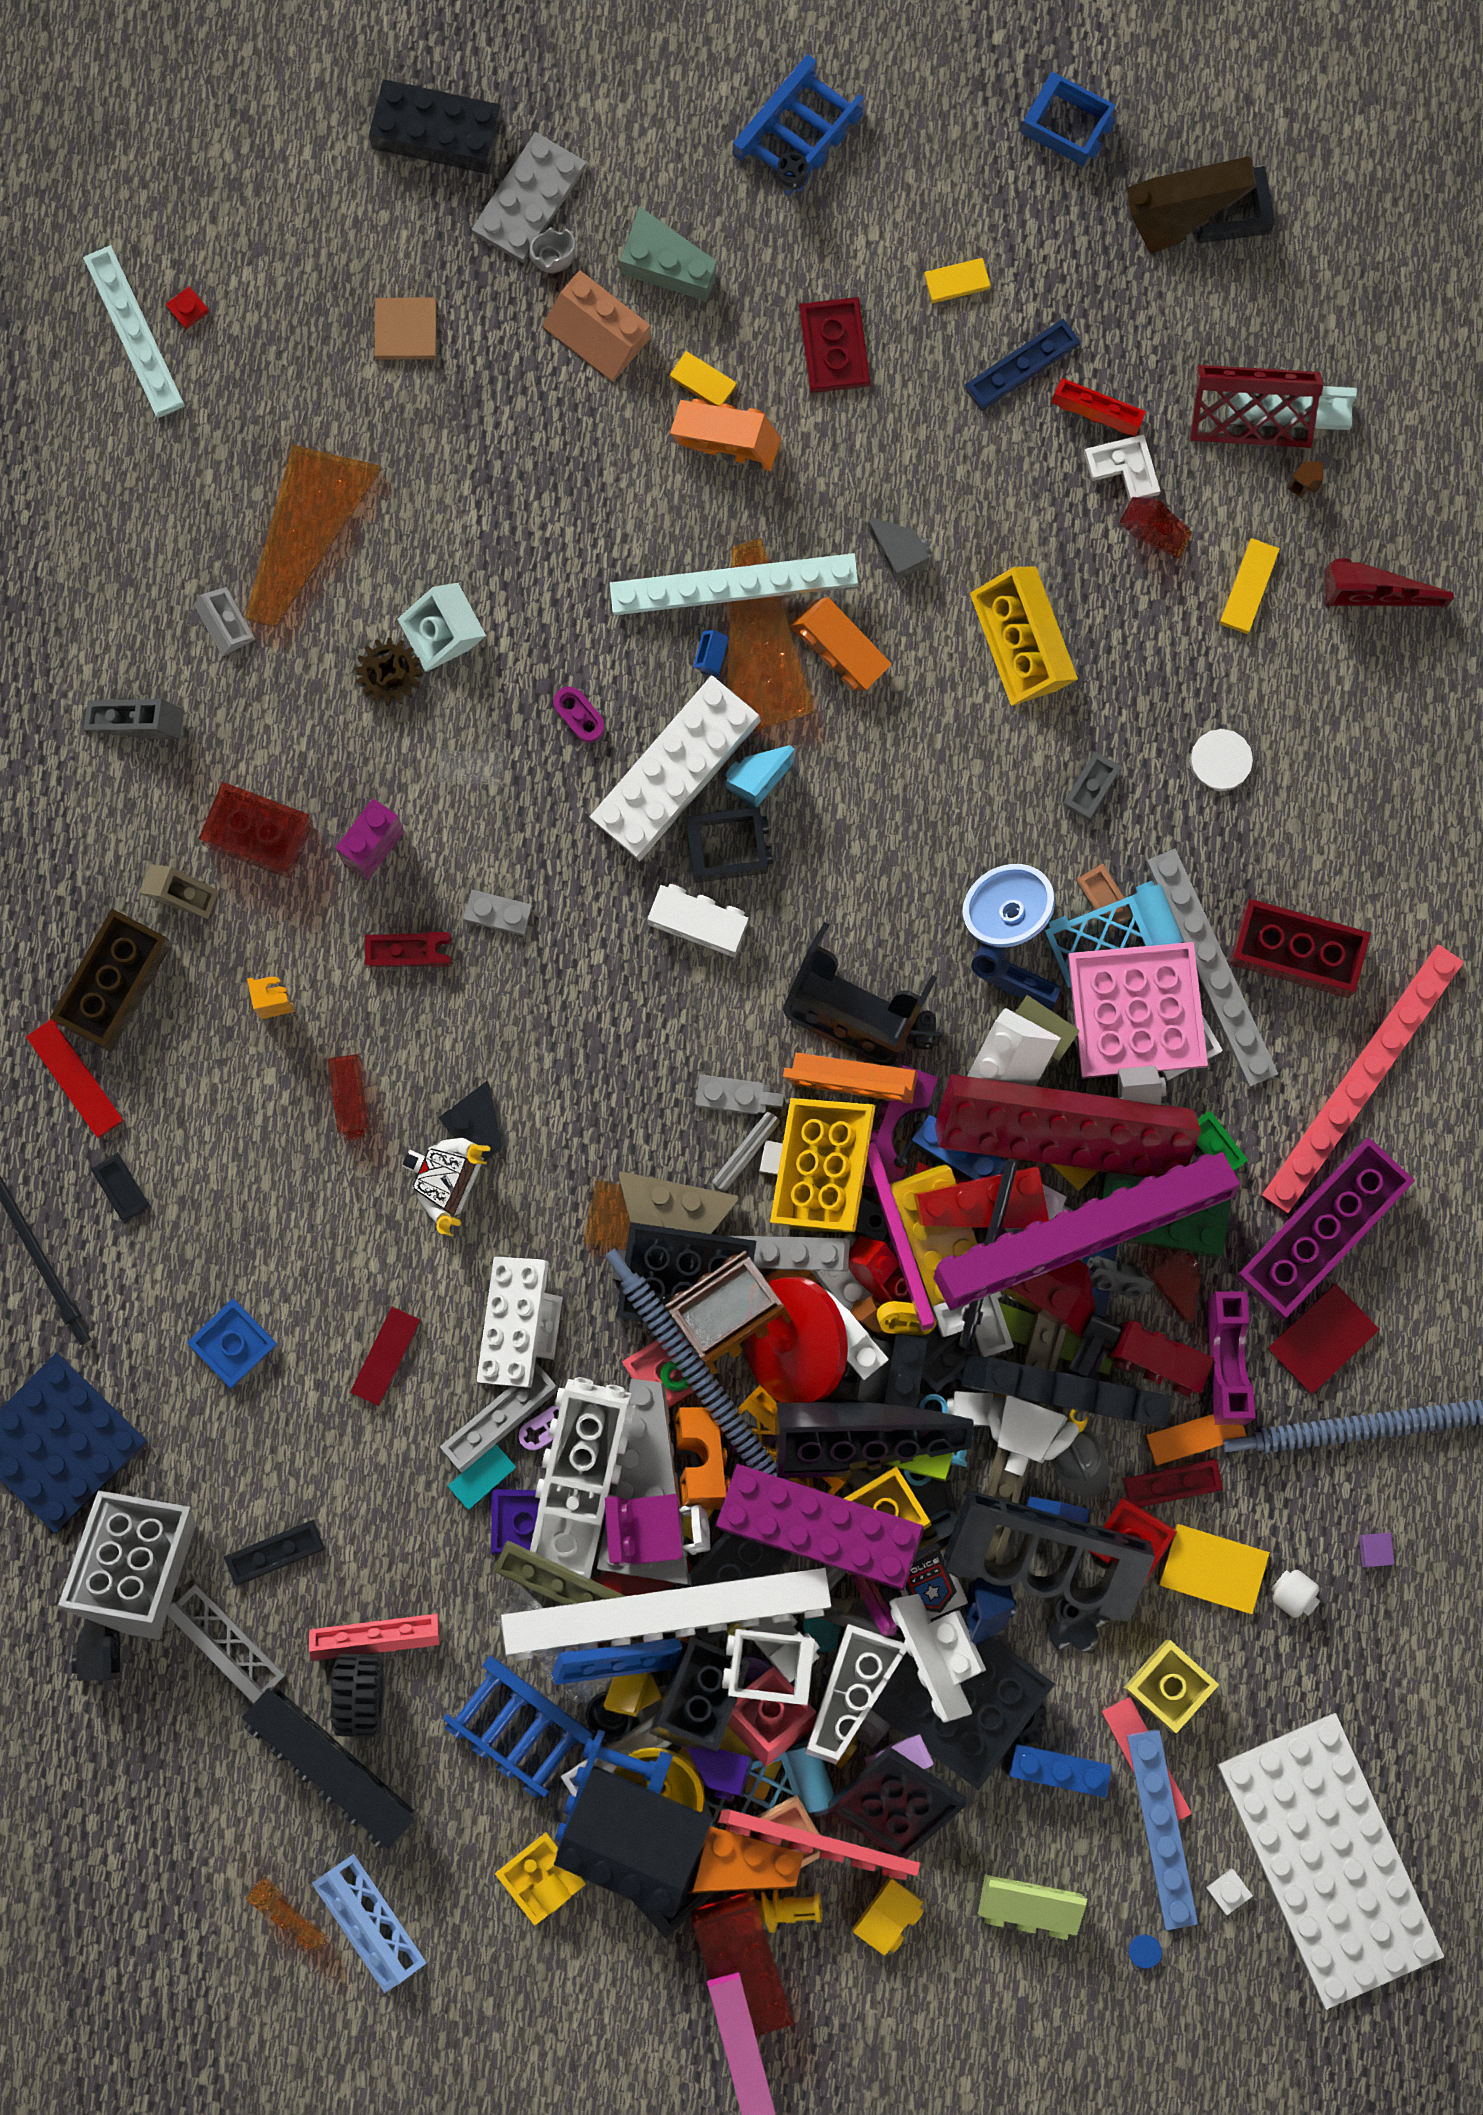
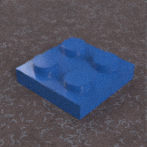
(232, 1343)

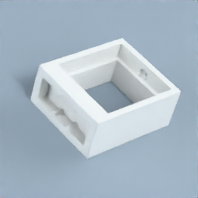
(803, 1670)

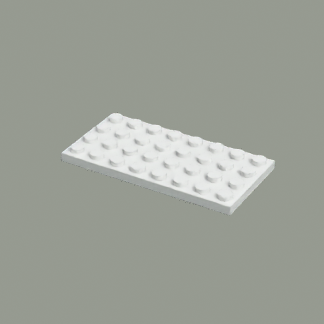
(1330, 1861)

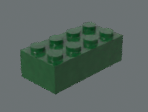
(1197, 1233)

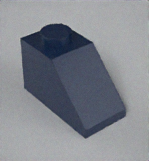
(988, 1609)

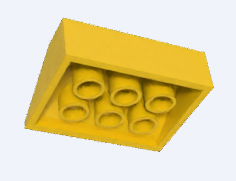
(822, 1165)

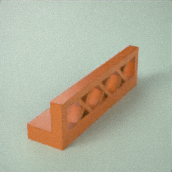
(852, 1077)

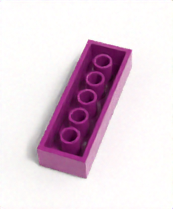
(1324, 1228)
(820, 1527)

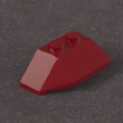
(1060, 1296)

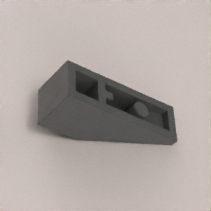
(134, 718)

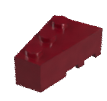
(1160, 1359)

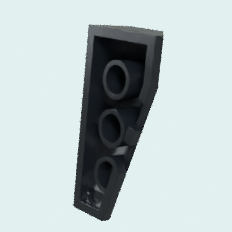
(97, 1653)

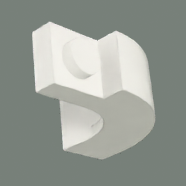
(862, 1351)

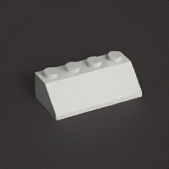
(1014, 1051)

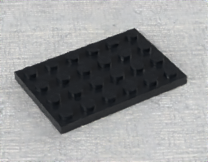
(1000, 1702)

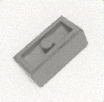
(223, 620)

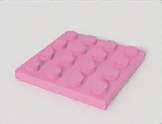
(1137, 1009)

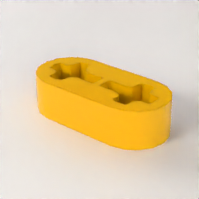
(900, 1319)

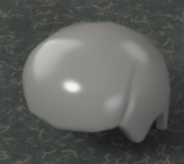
(553, 250)

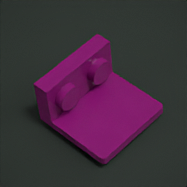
(643, 1529)

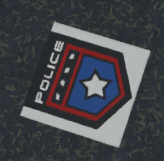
(936, 1587)

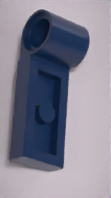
(1013, 978)

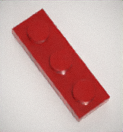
(1098, 407)

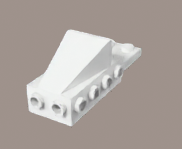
(580, 1472)

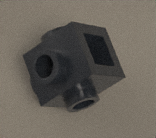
(866, 1213)

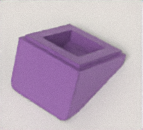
(1376, 1549)

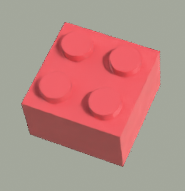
(767, 1725)

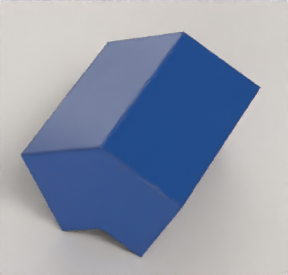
(711, 653)

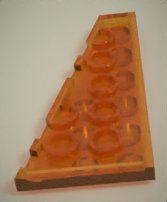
(310, 512)
(762, 653)

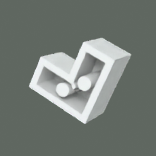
(782, 1655)

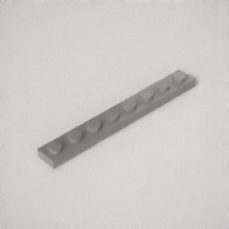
(1213, 970)

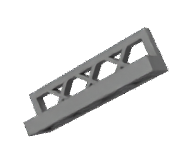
(215, 1652)

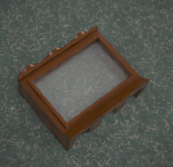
(726, 1309)

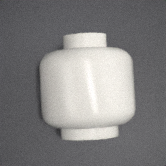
(1295, 1593)

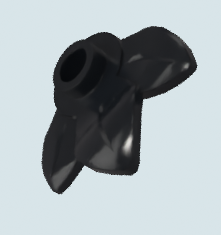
(1077, 1629)

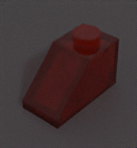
(1155, 525)
(1179, 1284)

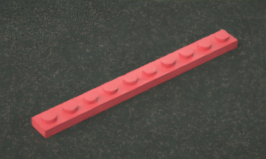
(1362, 1079)

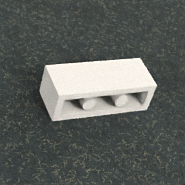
(698, 919)

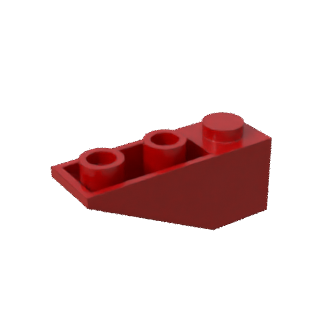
(878, 1270)

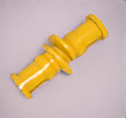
(788, 1909)

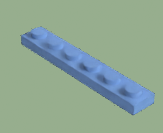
(1162, 1829)

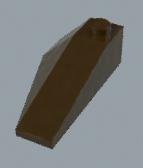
(1179, 202)

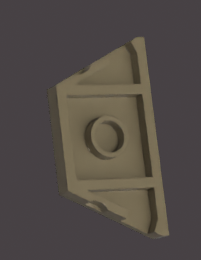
(674, 1204)

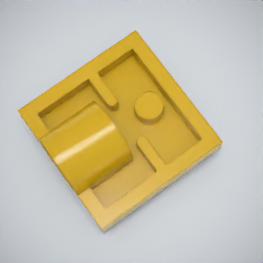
(538, 1883)

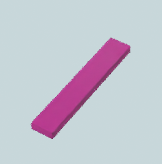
(899, 1239)
(741, 2045)

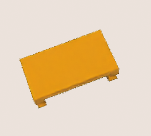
(269, 1001)

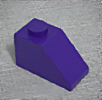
(723, 1771)

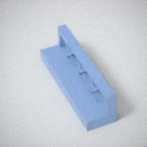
(345, 1906)

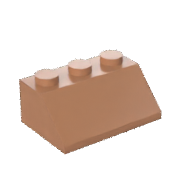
(597, 326)

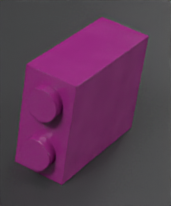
(370, 839)

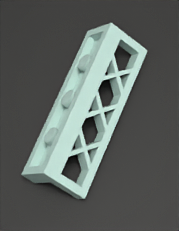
(1332, 413)

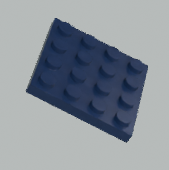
(61, 1442)

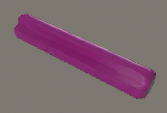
(876, 1605)

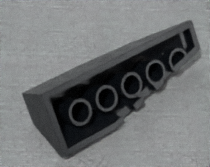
(848, 1436)

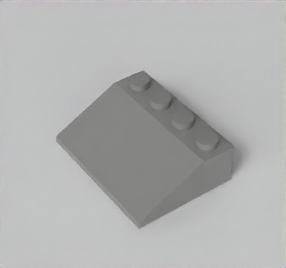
(128, 1563)

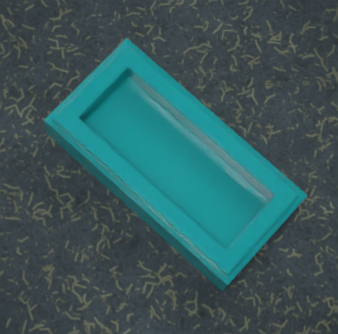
(482, 1477)

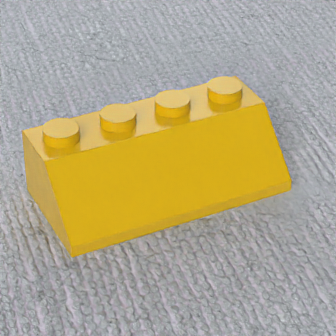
(1023, 635)

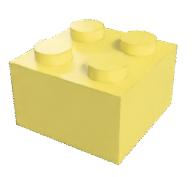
(1171, 1686)

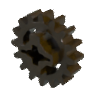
(394, 660)

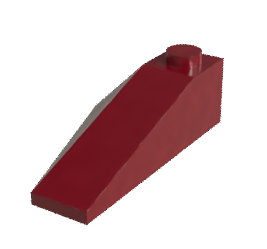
(1364, 585)

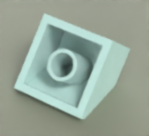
(441, 625)

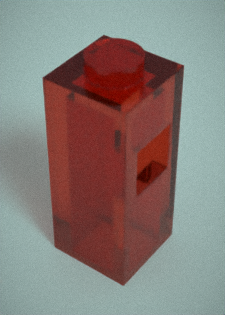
(349, 1096)

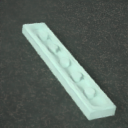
(134, 331)

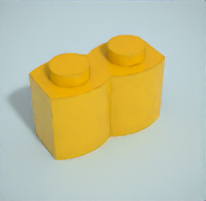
(888, 1916)

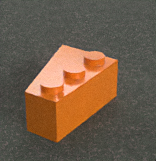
(726, 431)
(840, 644)
(743, 1864)

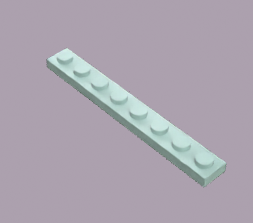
(734, 584)

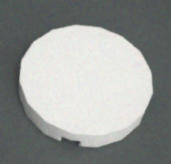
(1221, 760)

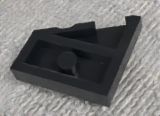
(475, 1120)

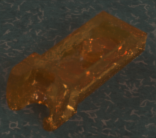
(266, 1897)

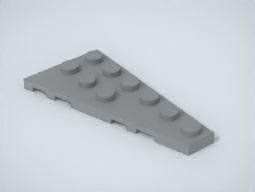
(647, 1473)

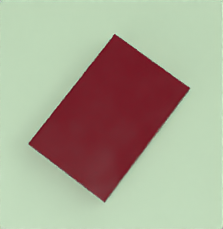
(834, 345)
(1323, 1339)

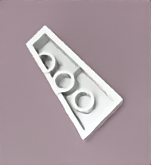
(855, 1682)

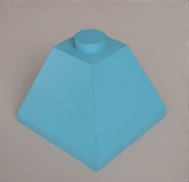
(759, 774)

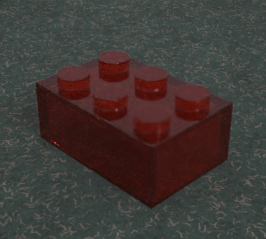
(256, 830)

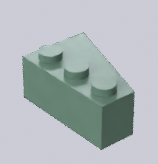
(666, 258)

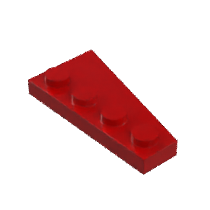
(973, 1202)

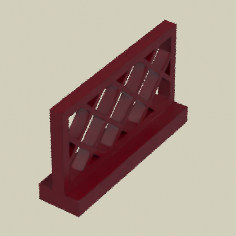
(1262, 382)

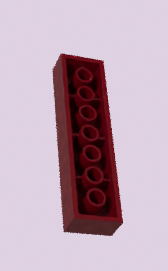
(1064, 1127)

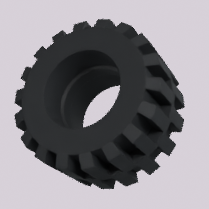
(357, 1695)

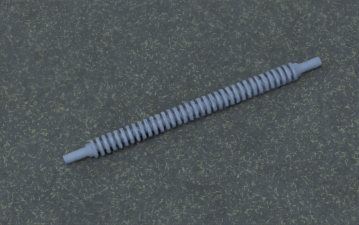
(632, 1284)
(1361, 1427)

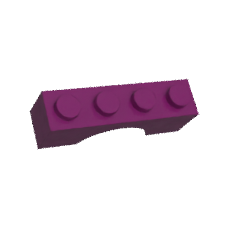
(891, 1113)
(1227, 1333)

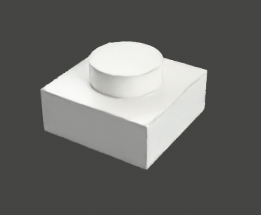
(1229, 1891)

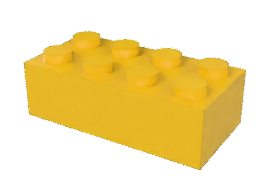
(929, 1243)

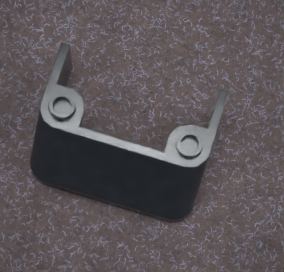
(849, 1013)

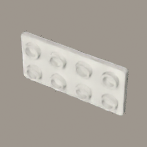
(518, 1322)
(941, 1654)

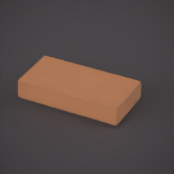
(1102, 891)

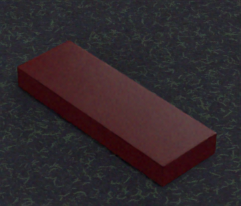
(385, 1356)
(1173, 1483)

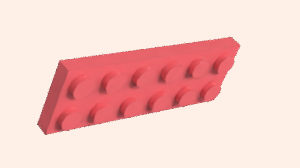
(829, 1848)

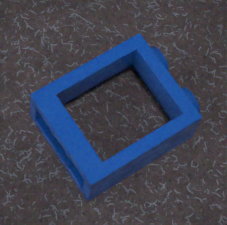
(1080, 97)

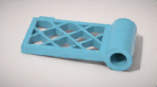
(1149, 911)
(806, 1777)

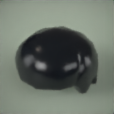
(598, 1717)

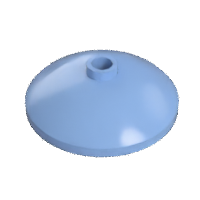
(1006, 893)

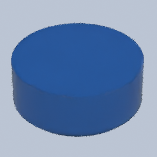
(1144, 1951)

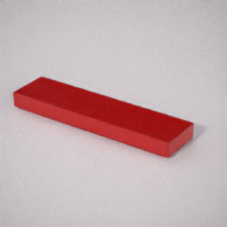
(75, 1078)

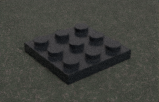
(896, 1803)

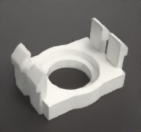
(700, 1529)

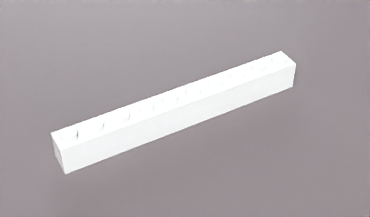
(665, 1612)

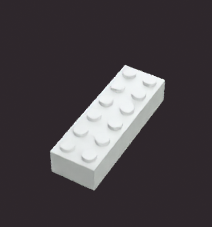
(675, 768)

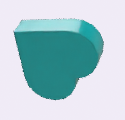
(824, 1633)

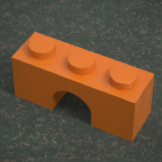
(700, 1433)

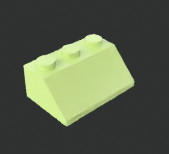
(1031, 1906)

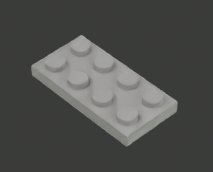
(529, 196)

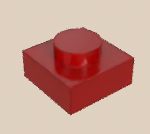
(187, 308)

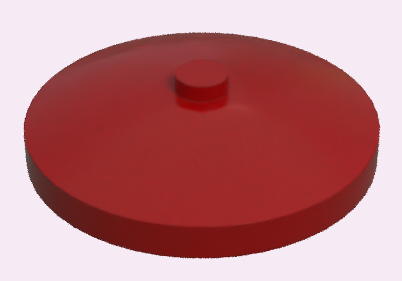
(808, 1354)

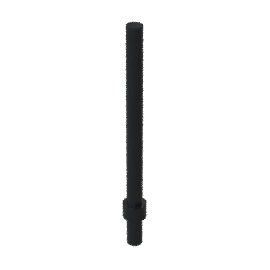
(69, 1313)
(973, 1314)

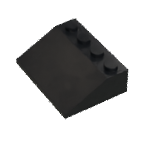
(674, 1261)
(634, 1842)

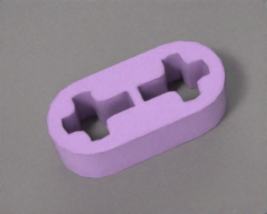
(537, 1423)

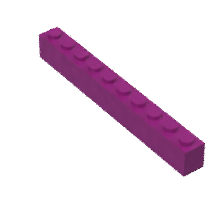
(1085, 1230)

